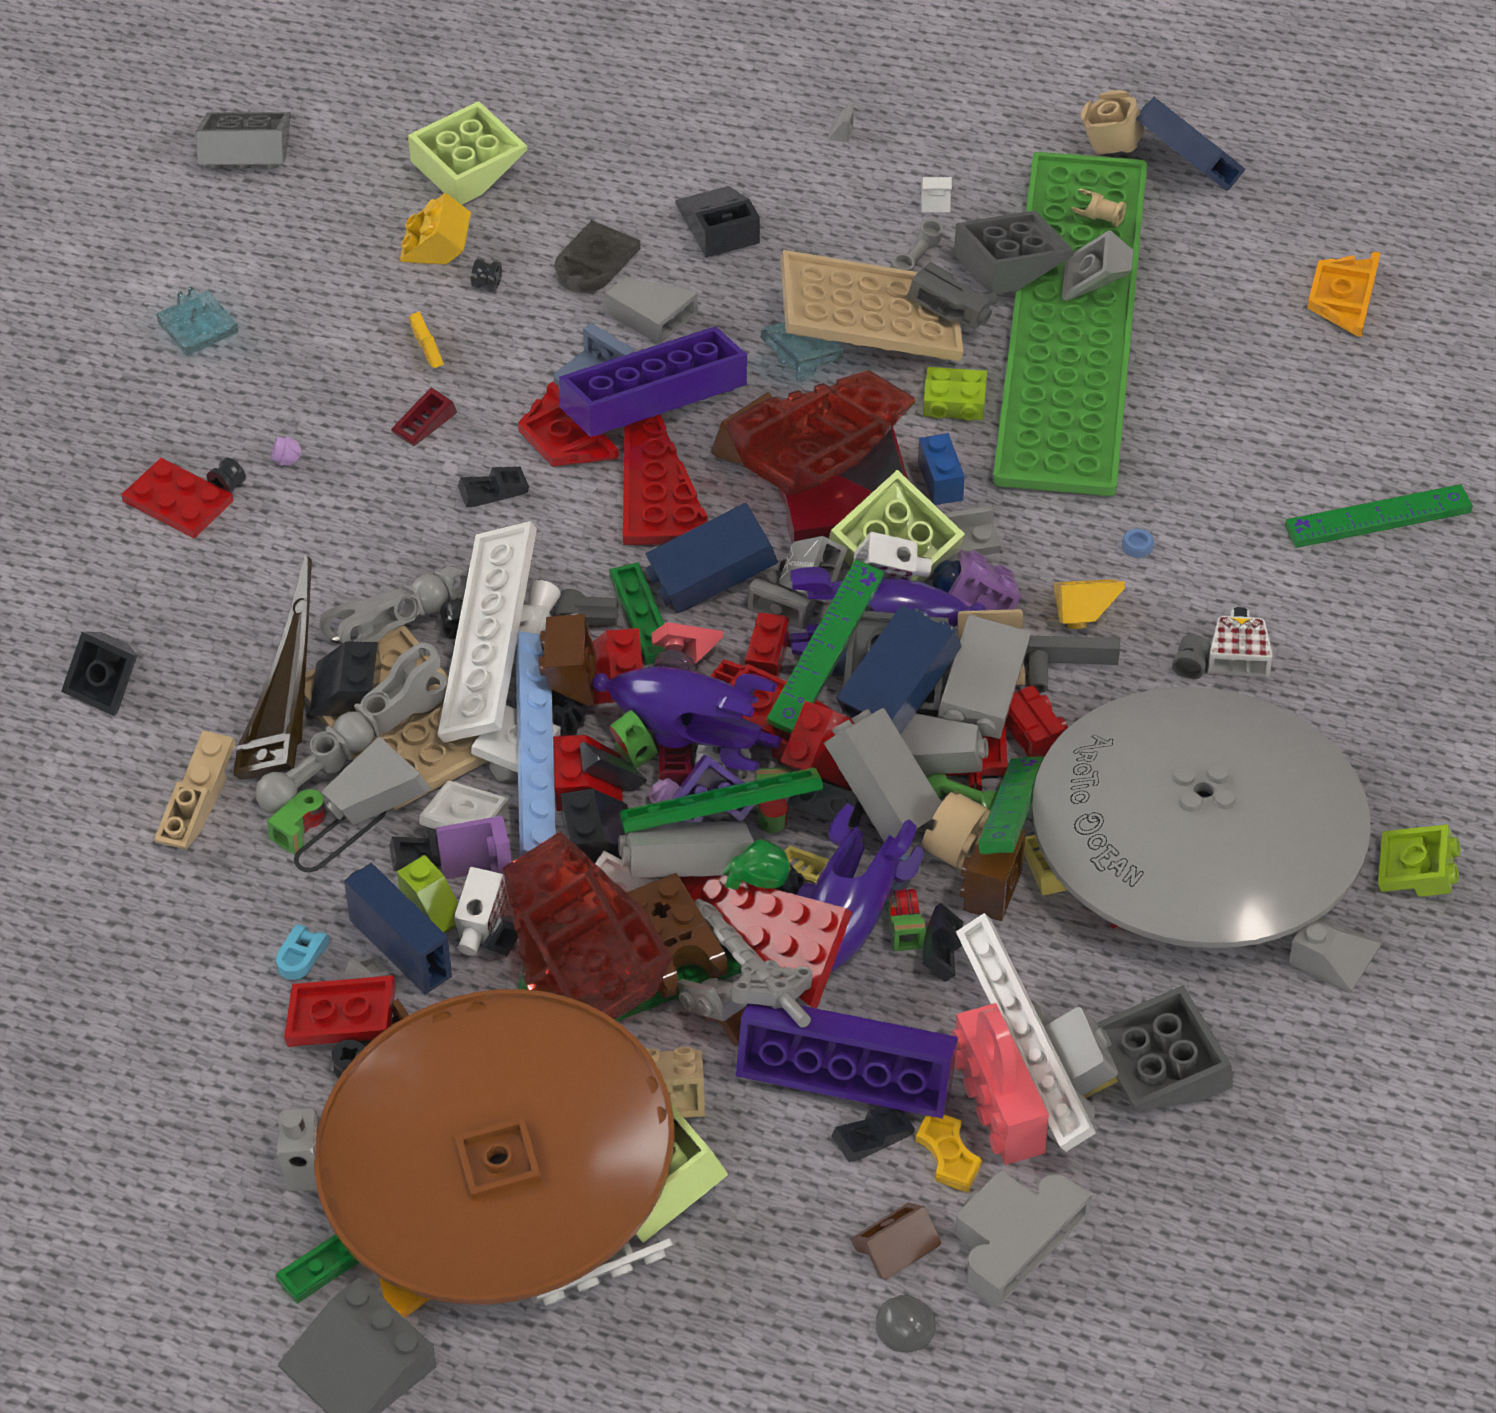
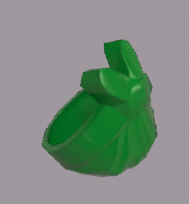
(759, 865)

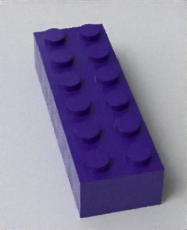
(653, 381)
(848, 1058)

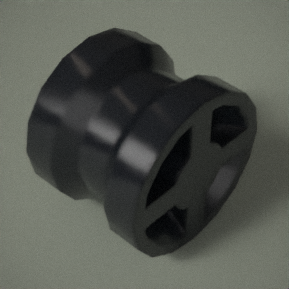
(486, 274)
(227, 474)
(450, 616)
(342, 1052)

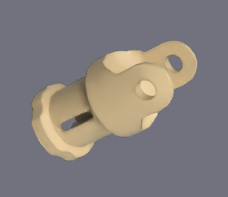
(1102, 208)

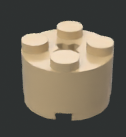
(1112, 123)
(955, 829)

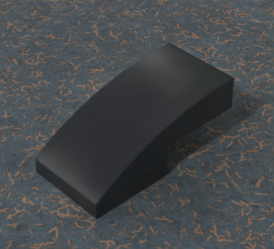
(499, 485)
(408, 849)
(941, 942)
(877, 1131)

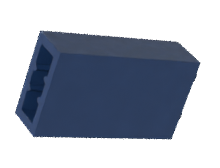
(1190, 143)
(710, 558)
(901, 667)
(398, 928)

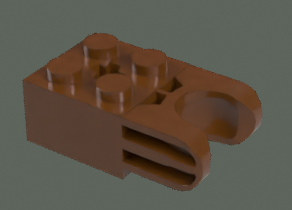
(681, 930)

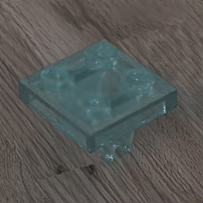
(196, 321)
(801, 352)

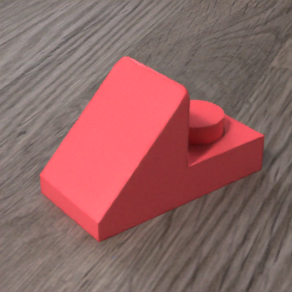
(686, 639)

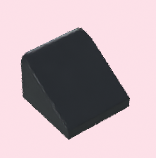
(502, 936)

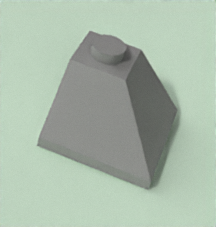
(1096, 265)
(1333, 952)

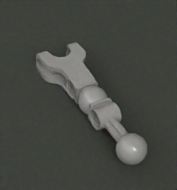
(378, 615)
(378, 713)

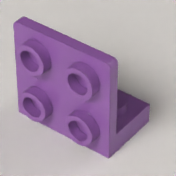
(985, 583)
(473, 844)

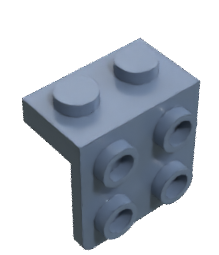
(598, 348)

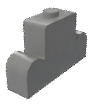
(1082, 1052)
(1016, 1229)

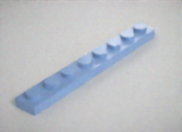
(534, 745)

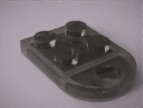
(595, 255)

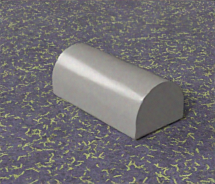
(780, 601)

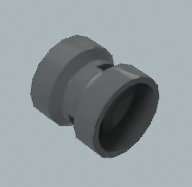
(1191, 656)

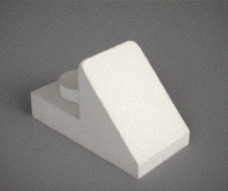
(936, 194)

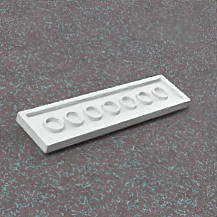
(487, 632)

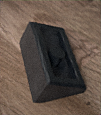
(610, 768)

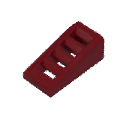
(432, 398)
(675, 775)

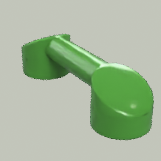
(942, 785)

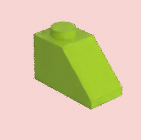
(429, 892)

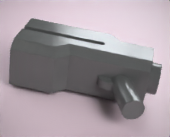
(950, 299)

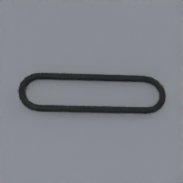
(339, 850)

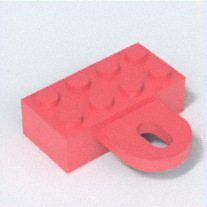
(1000, 1085)

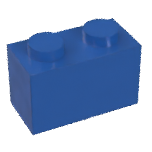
(941, 469)

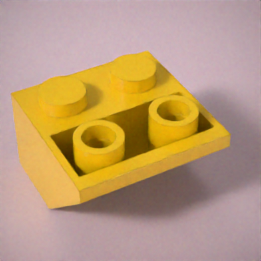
(436, 232)

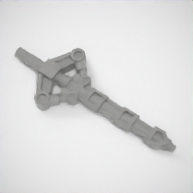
(759, 980)

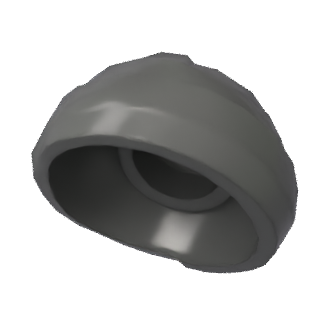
(905, 1324)

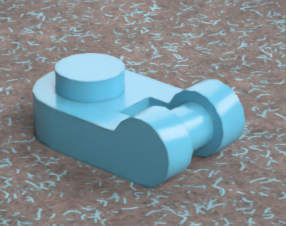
(297, 960)

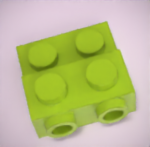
(955, 393)
(1419, 860)

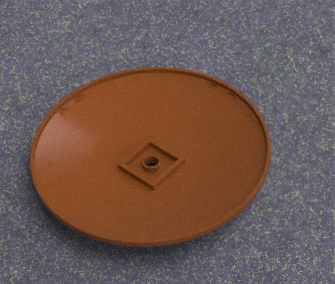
(482, 1077)

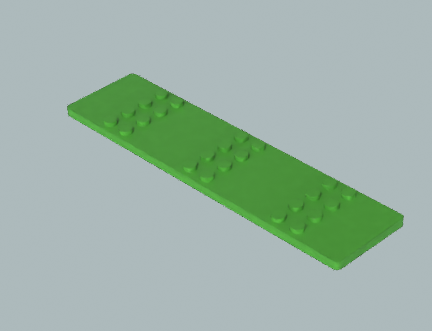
(1071, 355)

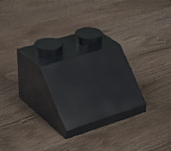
(345, 678)
(593, 822)

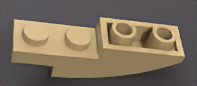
(197, 792)

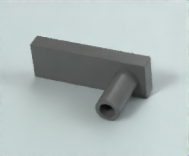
(1066, 649)

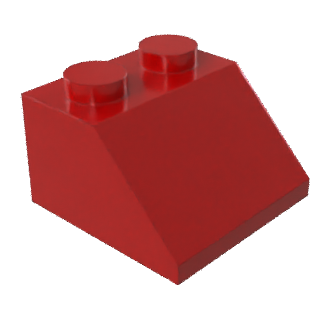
(615, 654)
(807, 745)
(569, 768)

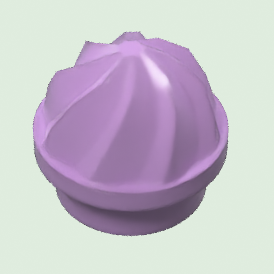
(285, 450)
(662, 790)

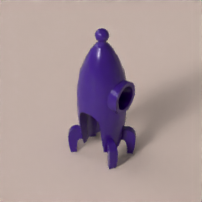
(887, 599)
(707, 706)
(866, 893)

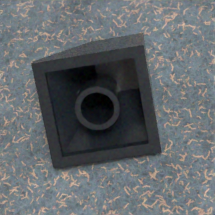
(100, 671)

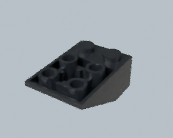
(721, 220)

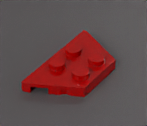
(559, 437)

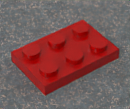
(177, 497)
(339, 1010)

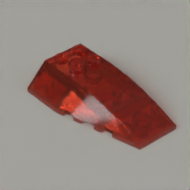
(819, 432)
(582, 930)

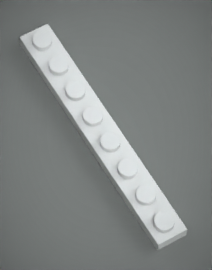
(1004, 987)

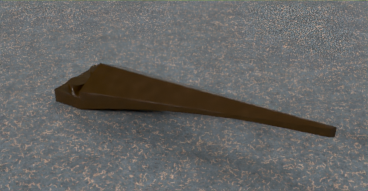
(277, 720)

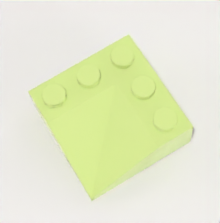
(465, 151)
(904, 513)
(691, 1175)

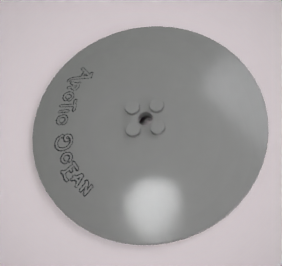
(1190, 870)

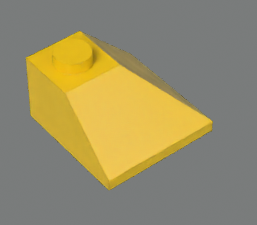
(1085, 600)

